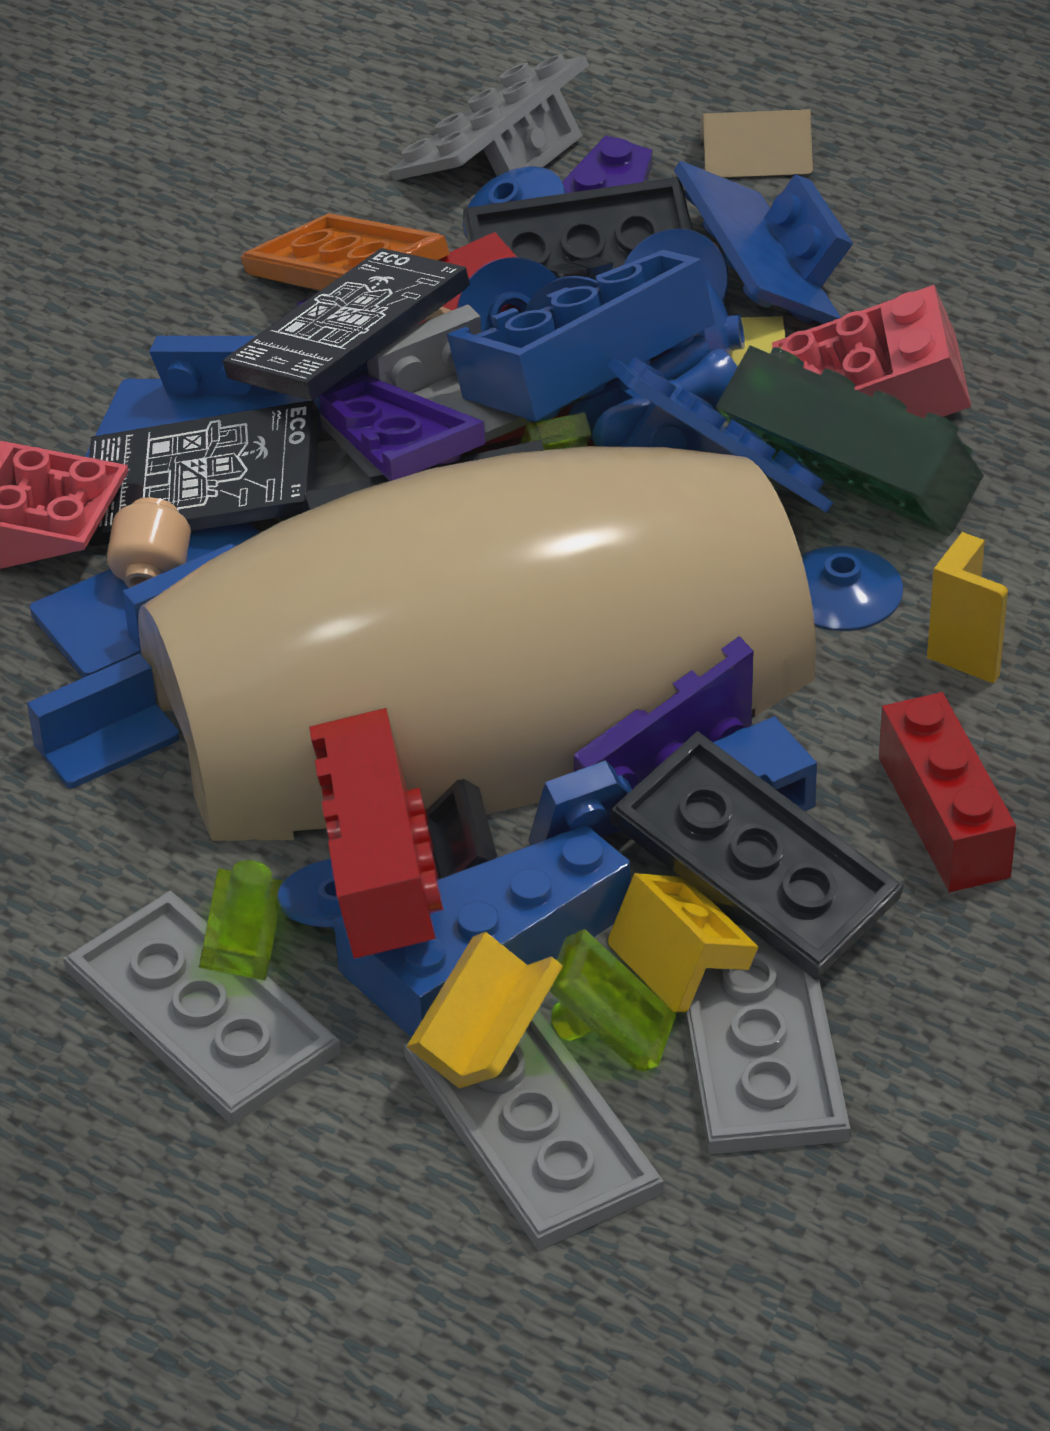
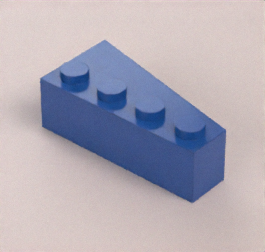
(519, 899)

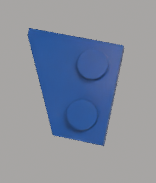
(579, 800)

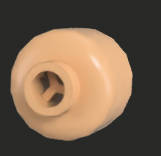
(147, 540)

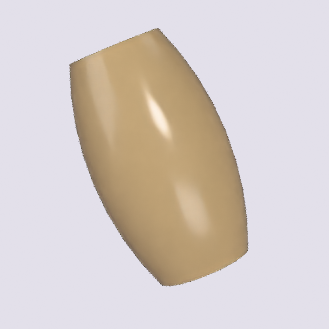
(489, 612)

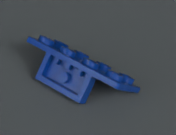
(777, 250)
(188, 388)
(694, 425)
(98, 617)

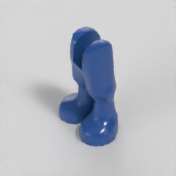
(618, 408)

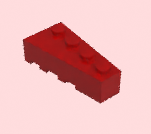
(375, 835)

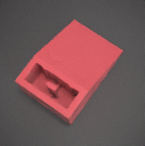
(892, 348)
(51, 501)

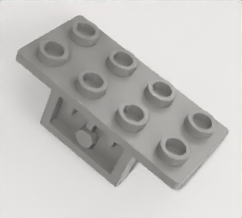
(514, 124)
(424, 366)

